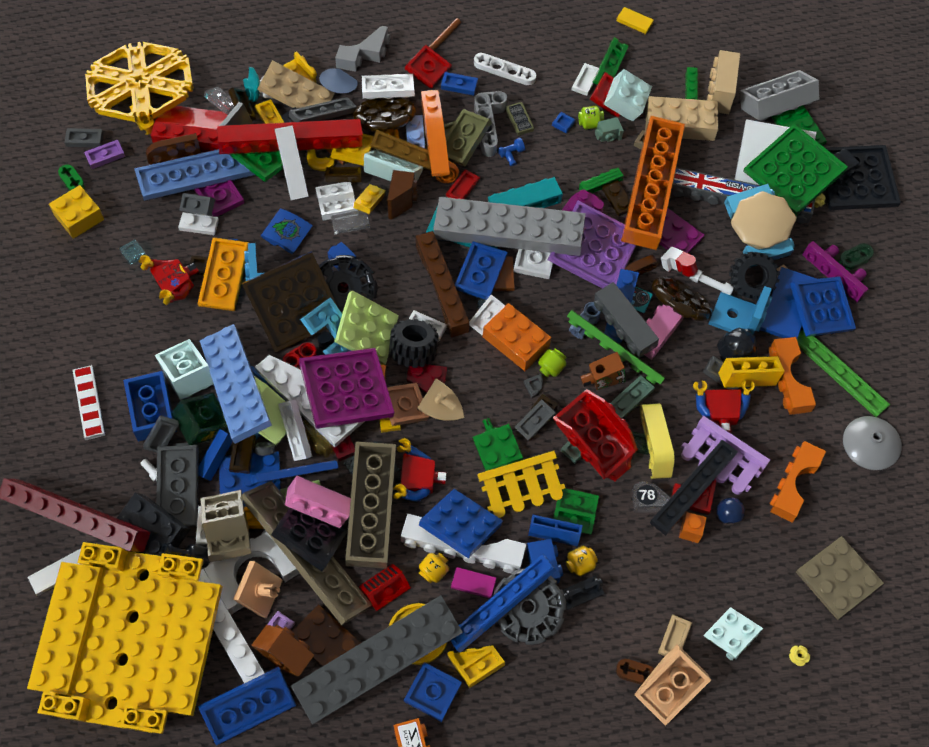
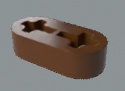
(643, 265)
(635, 666)

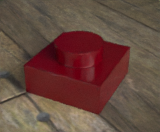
(344, 449)

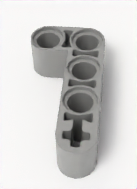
(486, 105)

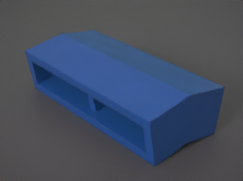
(555, 530)

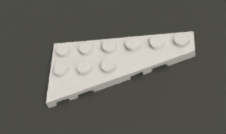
(290, 385)

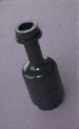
(192, 550)

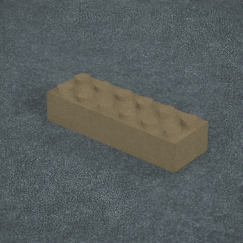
(370, 505)

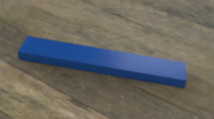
(503, 602)

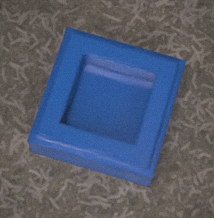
(563, 122)

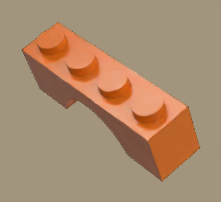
(796, 396)
(788, 501)

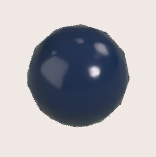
(730, 510)

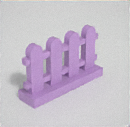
(747, 457)

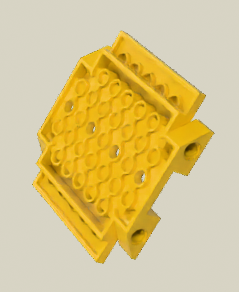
(92, 629)

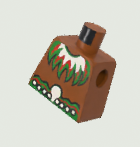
(605, 372)

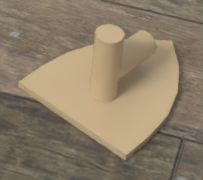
(441, 403)

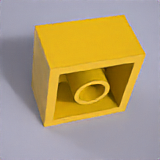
(76, 211)

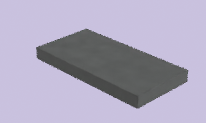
(178, 481)

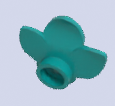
(251, 85)

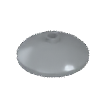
(868, 451)

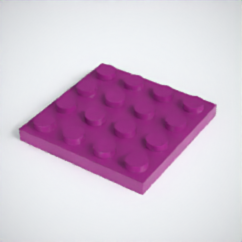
(346, 388)

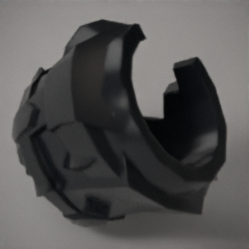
(737, 344)

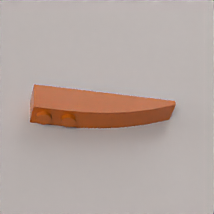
(435, 133)

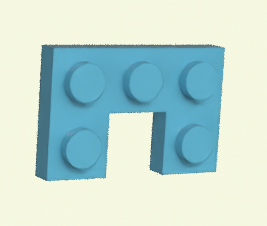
(326, 315)

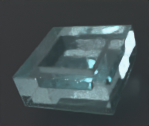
(132, 251)

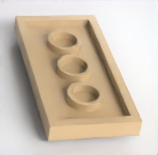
(292, 87)

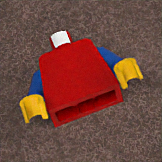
(723, 406)
(417, 474)

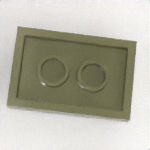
(466, 136)

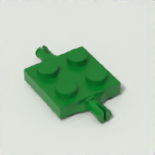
(497, 446)

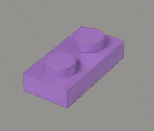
(104, 154)

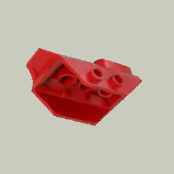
(598, 434)

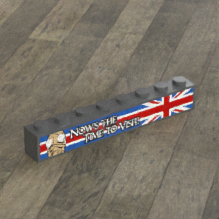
(716, 189)

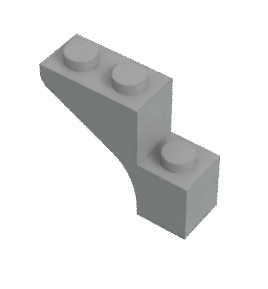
(370, 49)

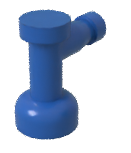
(506, 151)

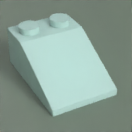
(185, 369)

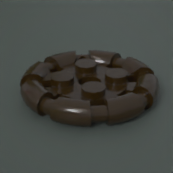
(385, 113)
(682, 299)

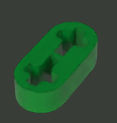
(68, 180)

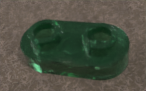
(854, 256)

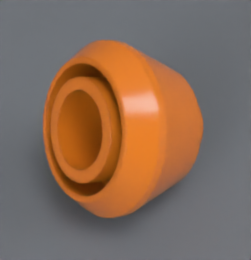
(454, 171)

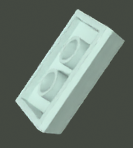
(383, 164)

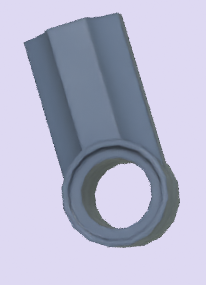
(593, 319)

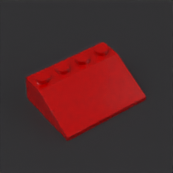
(186, 121)

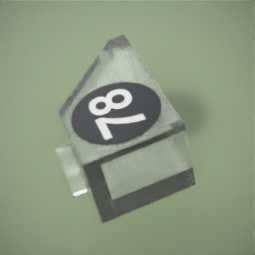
(648, 498)

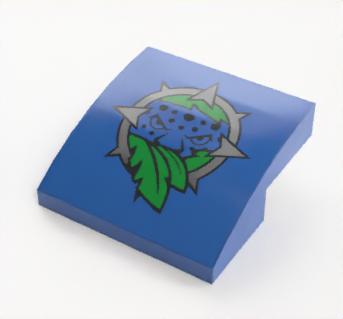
(286, 230)

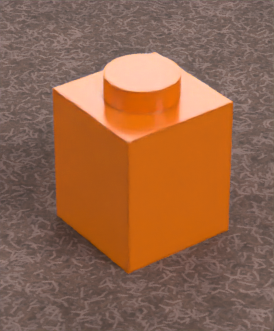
(692, 527)

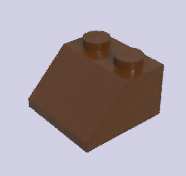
(401, 193)

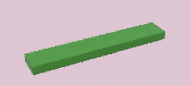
(842, 374)

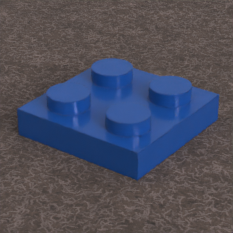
(432, 692)

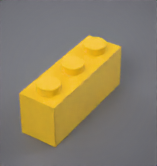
(760, 370)

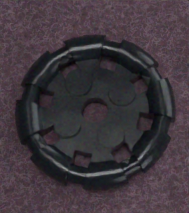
(351, 278)

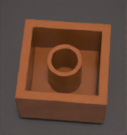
(283, 649)

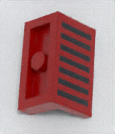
(385, 586)

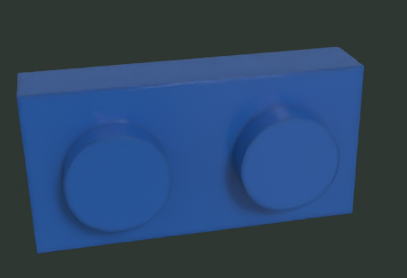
(459, 83)

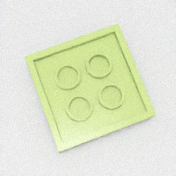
(365, 326)

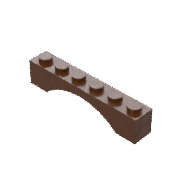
(448, 297)

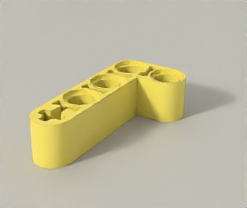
(657, 440)

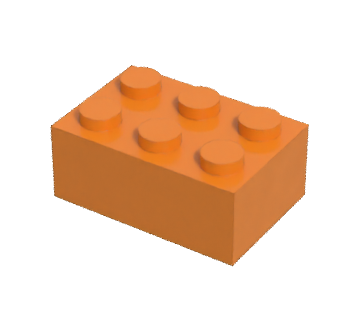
(516, 337)

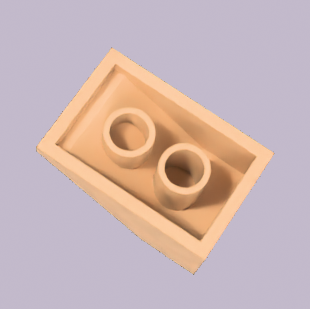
(672, 685)

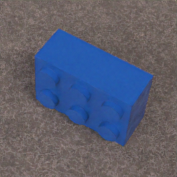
(147, 400)

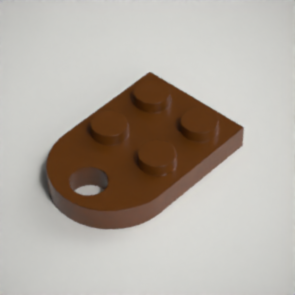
(173, 149)

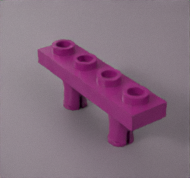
(831, 268)

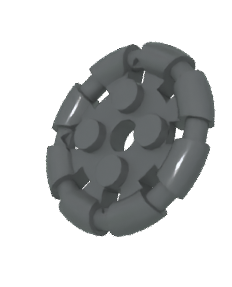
(537, 616)

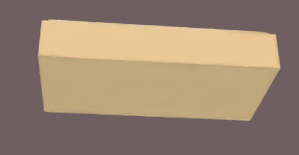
(675, 634)

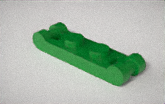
(611, 59)

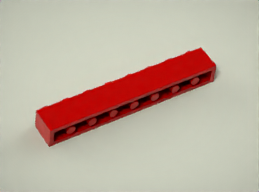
(308, 136)

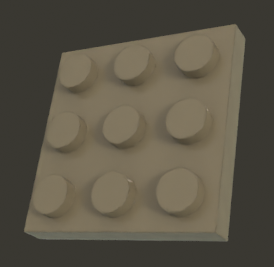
(839, 577)

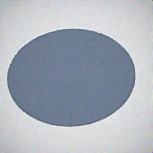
(337, 81)

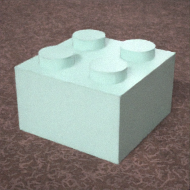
(628, 95)

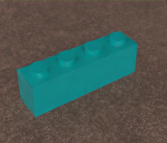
(537, 195)

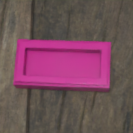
(473, 582)

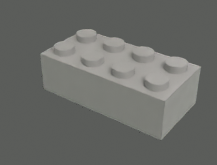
(779, 95)

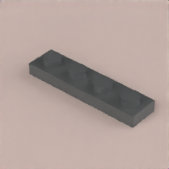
(323, 110)

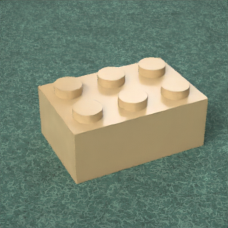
(724, 80)

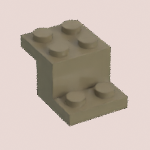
(225, 526)

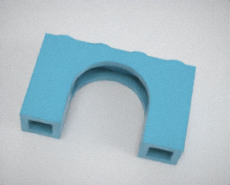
(775, 252)

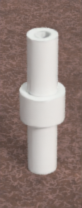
(150, 469)

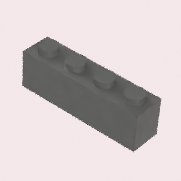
(626, 320)

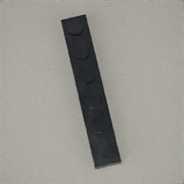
(693, 487)

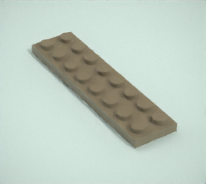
(332, 583)

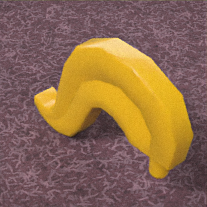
(318, 163)

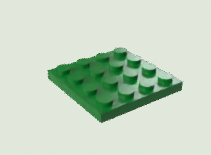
(796, 168)

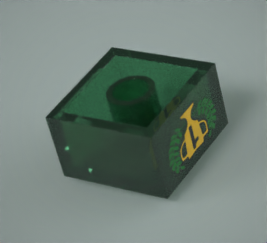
(200, 418)

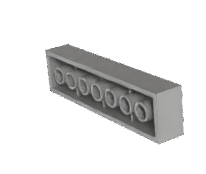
(509, 226)

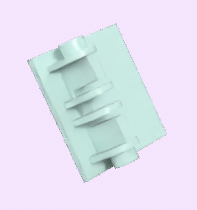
(733, 633)

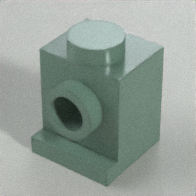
(609, 130)

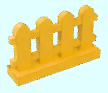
(531, 480)

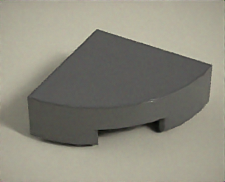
(534, 385)

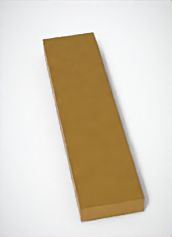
(401, 149)

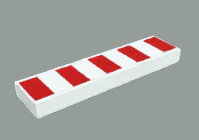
(88, 402)

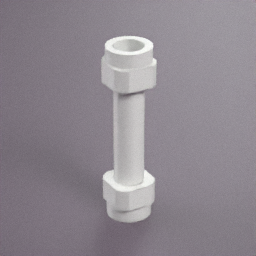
(725, 288)

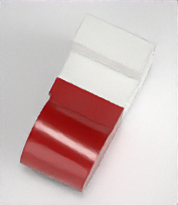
(679, 261)

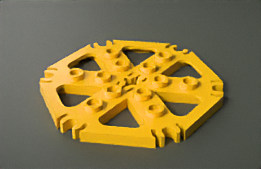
(138, 81)

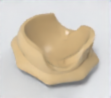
(763, 220)

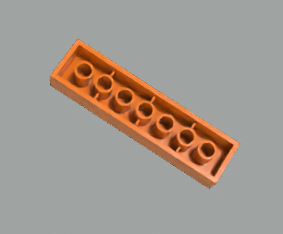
(653, 183)

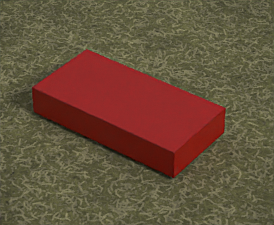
(463, 185)

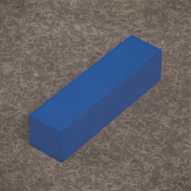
(215, 454)

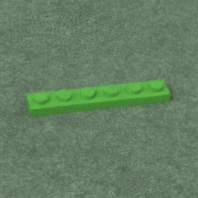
(607, 343)

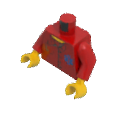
(171, 277)

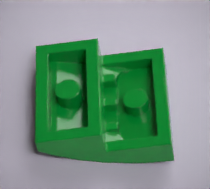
(577, 508)

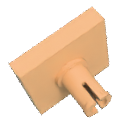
(258, 589)

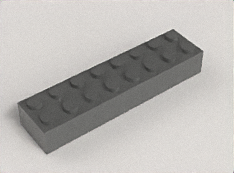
(376, 659)

